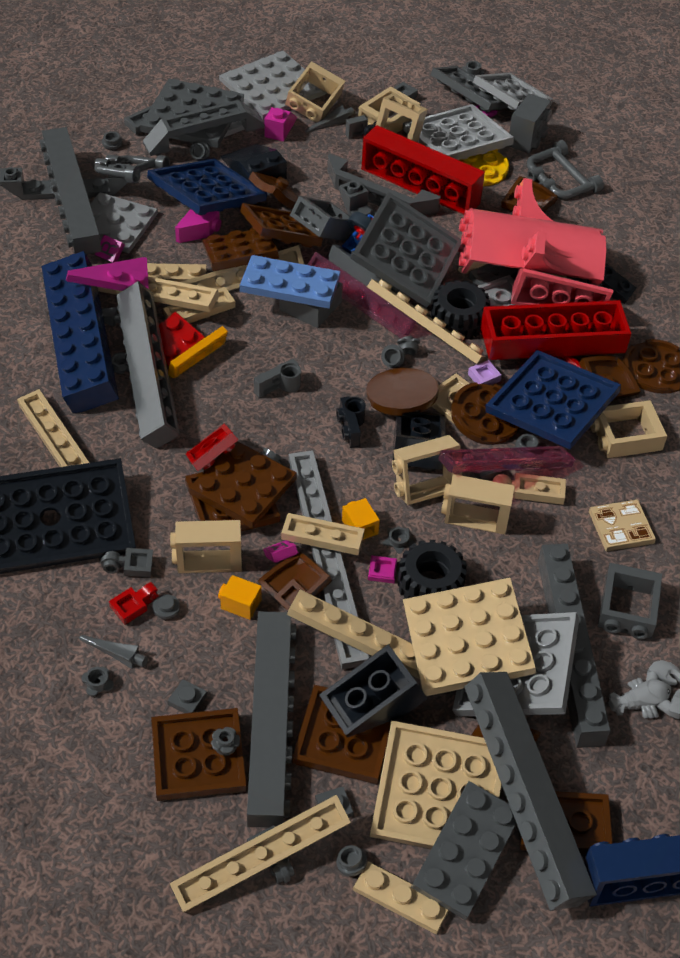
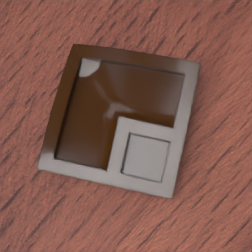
(277, 186)
(543, 196)
(614, 370)
(294, 575)

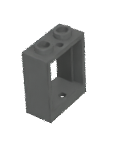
(322, 218)
(635, 580)

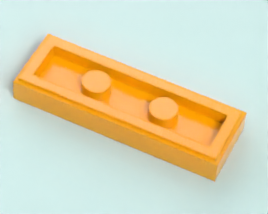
(197, 352)

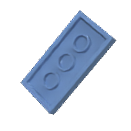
(290, 281)

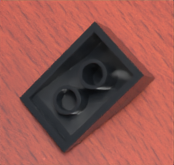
(256, 159)
(417, 428)
(373, 693)

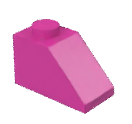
(278, 123)
(197, 226)

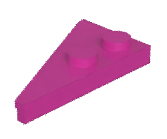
(112, 275)

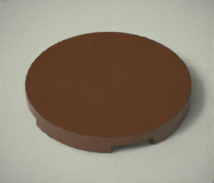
(654, 365)
(402, 391)
(473, 421)

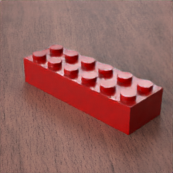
(421, 167)
(555, 329)

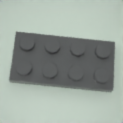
(462, 83)
(466, 850)

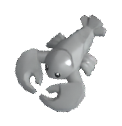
(651, 693)

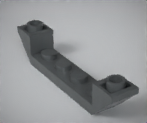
(158, 139)
(13, 181)
(355, 198)
(424, 202)

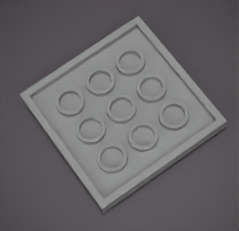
(268, 82)
(462, 133)
(553, 648)

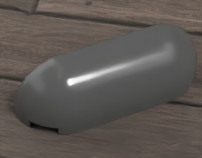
(343, 260)

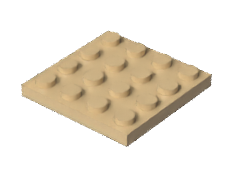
(466, 634)
(424, 779)

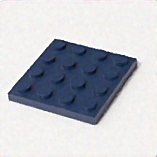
(206, 186)
(553, 399)

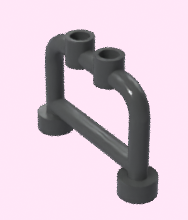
(558, 151)
(130, 173)

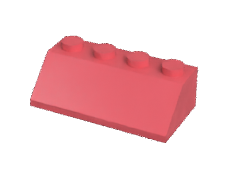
(543, 288)

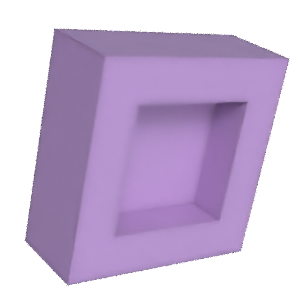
(484, 373)

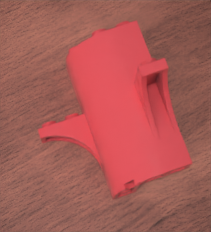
(531, 241)

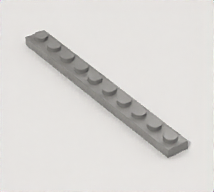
(314, 505)

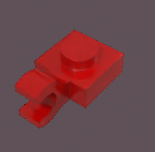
(133, 604)

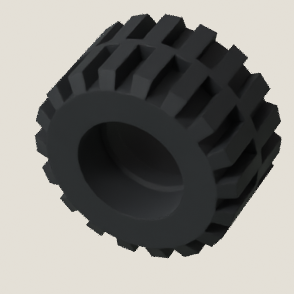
(460, 306)
(430, 557)

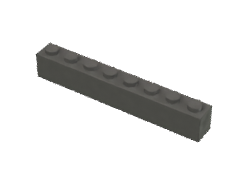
(70, 191)
(147, 366)
(585, 695)
(269, 721)
(529, 791)

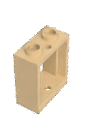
(315, 75)
(372, 106)
(405, 108)
(651, 441)
(427, 489)
(481, 492)
(207, 534)

